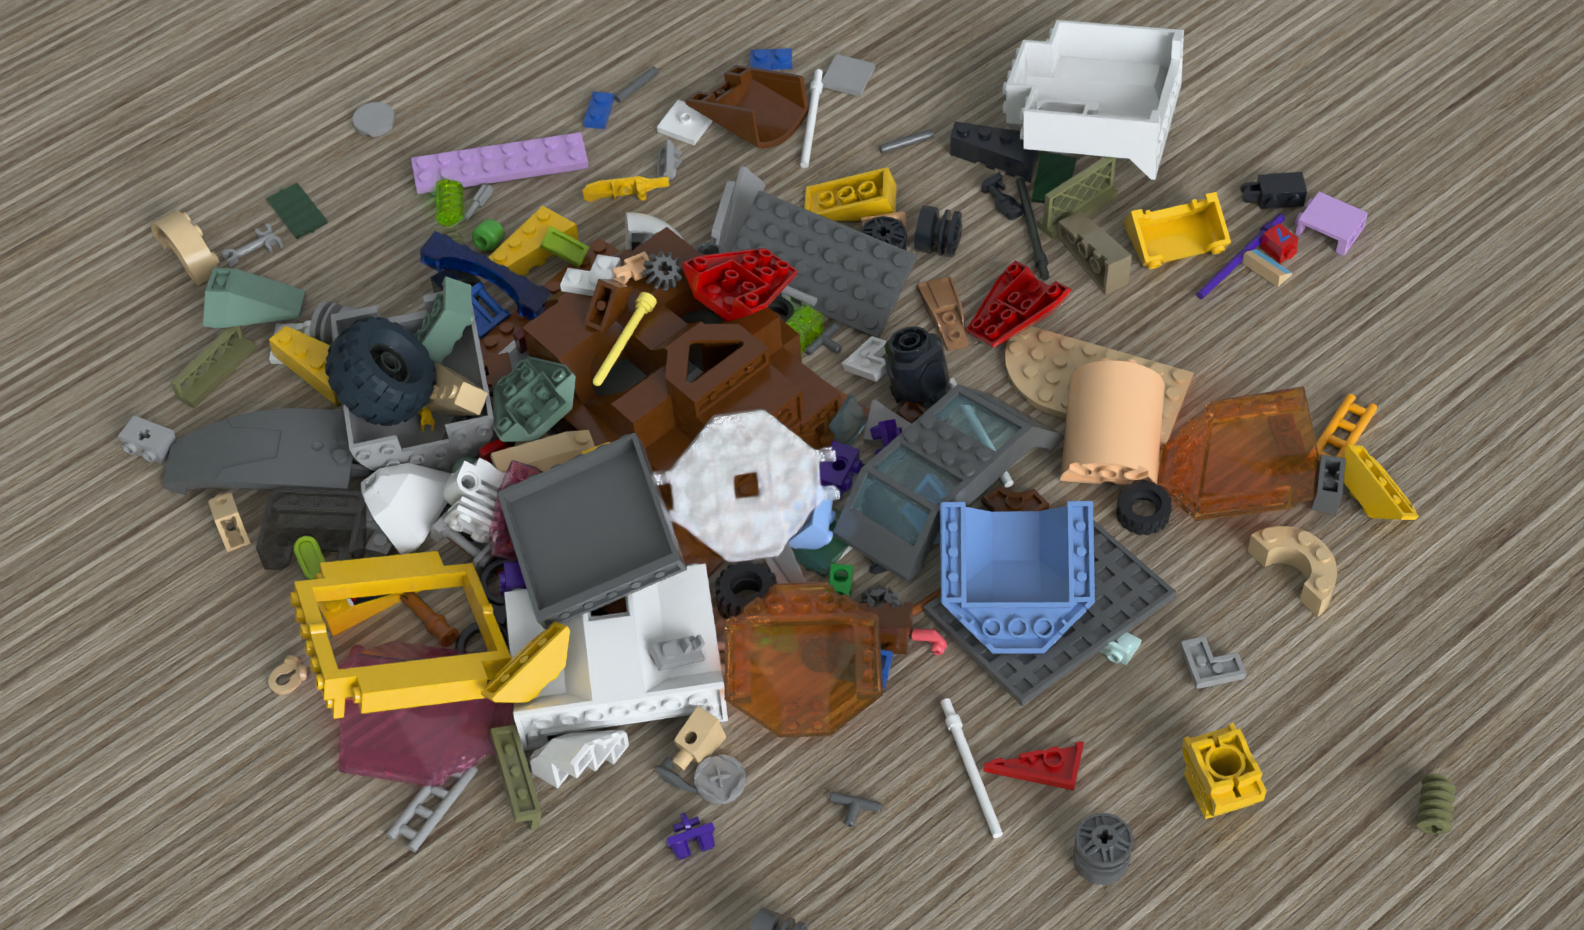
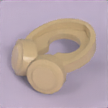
(291, 663)

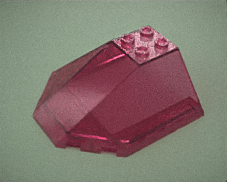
(422, 741)

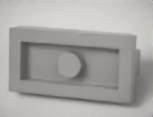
(668, 160)
(677, 652)

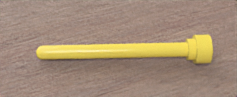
(644, 304)

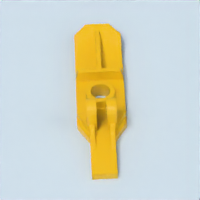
(623, 186)

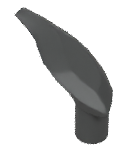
(672, 778)

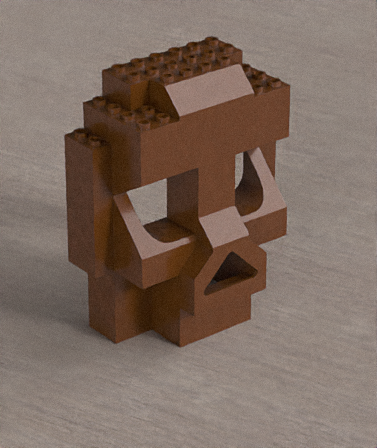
(663, 405)

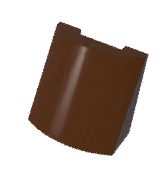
(755, 104)

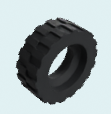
(1143, 491)

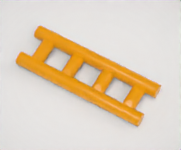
(1338, 421)

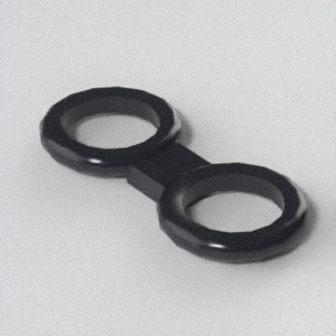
(498, 605)

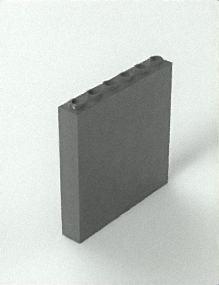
(591, 531)

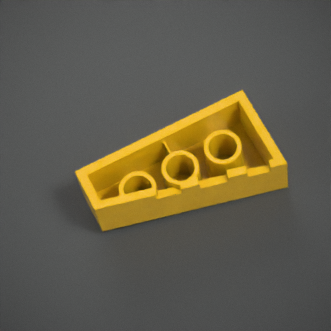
(305, 358)

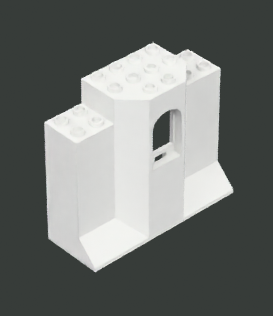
(1097, 91)
(609, 662)

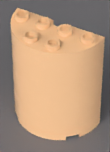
(1113, 424)

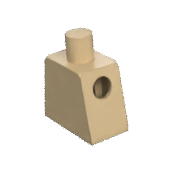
(224, 512)
(698, 738)

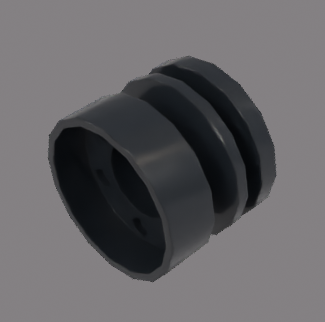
(887, 230)
(938, 231)

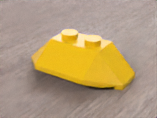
(1374, 487)
(531, 667)

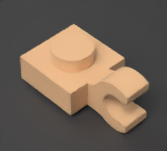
(632, 267)

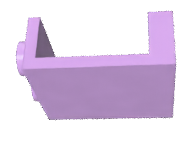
(1332, 219)

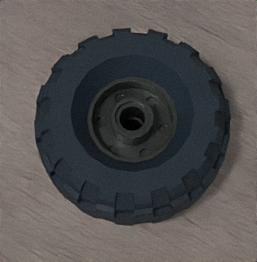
(380, 371)

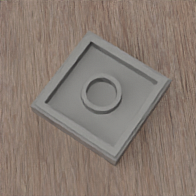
(848, 75)

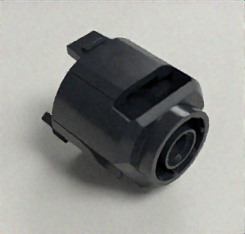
(916, 365)

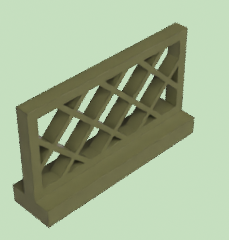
(1088, 199)

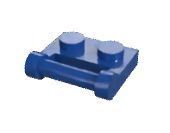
(484, 321)

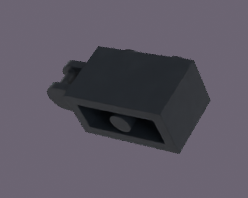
(1276, 190)

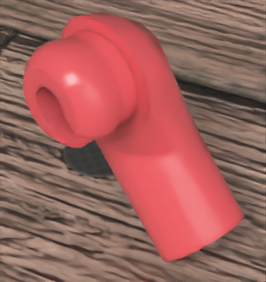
(933, 637)

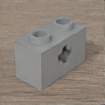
(147, 440)

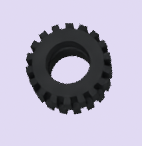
(739, 578)

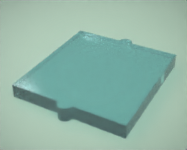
(848, 422)

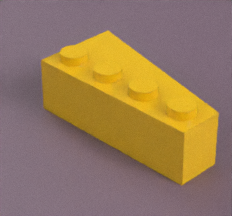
(522, 248)

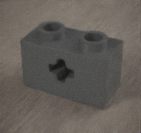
(1329, 484)

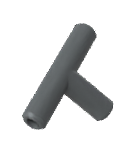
(824, 339)
(854, 804)

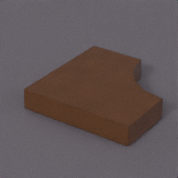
(1008, 501)

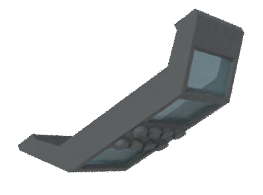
(939, 458)

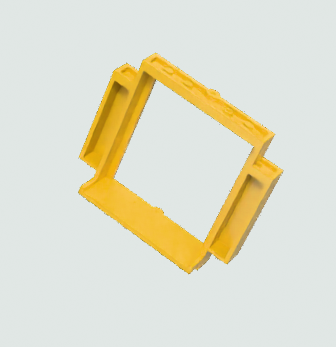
(399, 683)

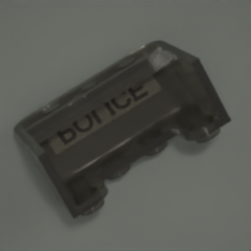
(329, 516)

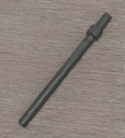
(1040, 258)

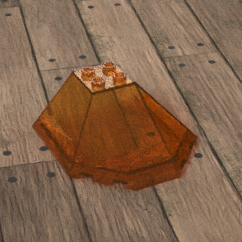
(1243, 457)
(803, 660)

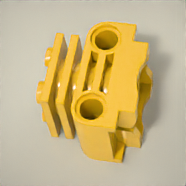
(1222, 771)

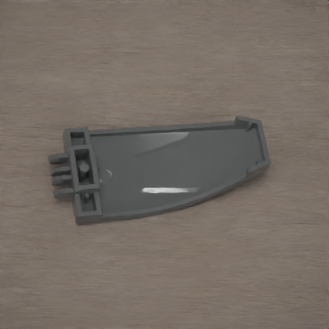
(266, 452)

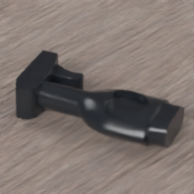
(1004, 203)

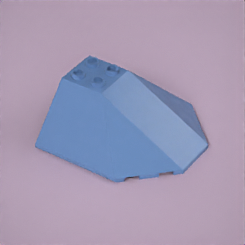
(1017, 573)

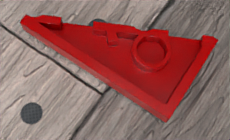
(1047, 767)

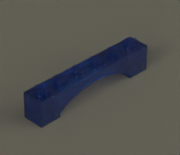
(444, 253)

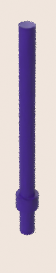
(1238, 258)

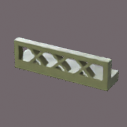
(214, 369)
(516, 775)

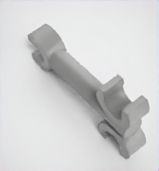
(264, 239)

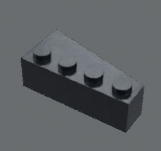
(994, 148)

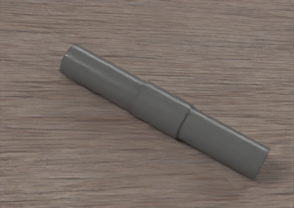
(636, 84)
(906, 141)

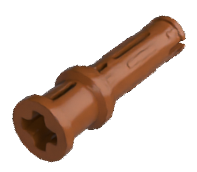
(435, 623)

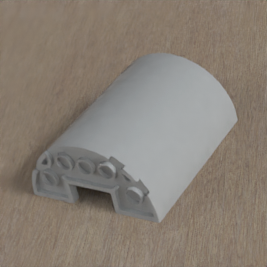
(405, 443)

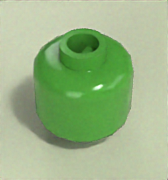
(488, 235)

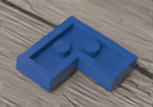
(771, 59)

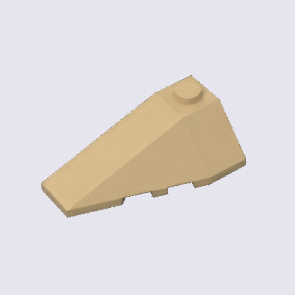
(545, 451)

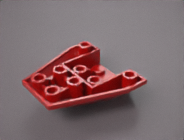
(738, 281)
(1015, 305)

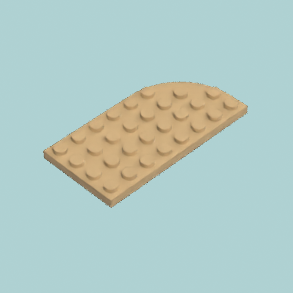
(1043, 362)

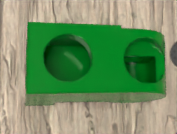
(840, 581)

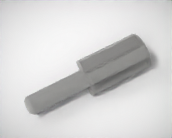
(479, 199)

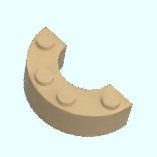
(187, 243)
(1303, 552)

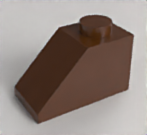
(607, 304)

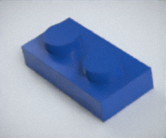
(599, 110)

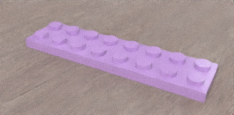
(501, 162)

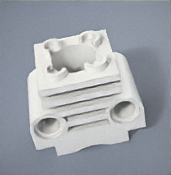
(473, 498)

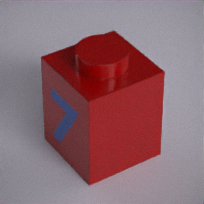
(1279, 243)

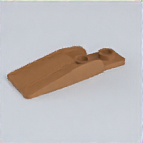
(945, 311)

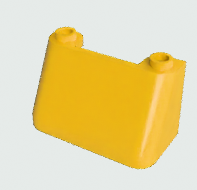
(1178, 231)

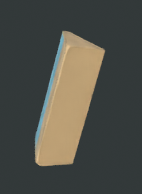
(1266, 267)

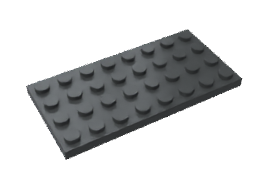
(845, 269)

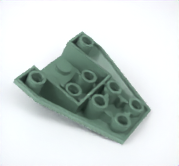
(246, 299)
(532, 399)

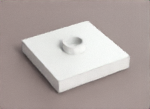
(684, 123)

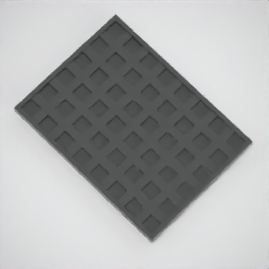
(1123, 598)

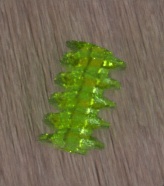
(449, 202)

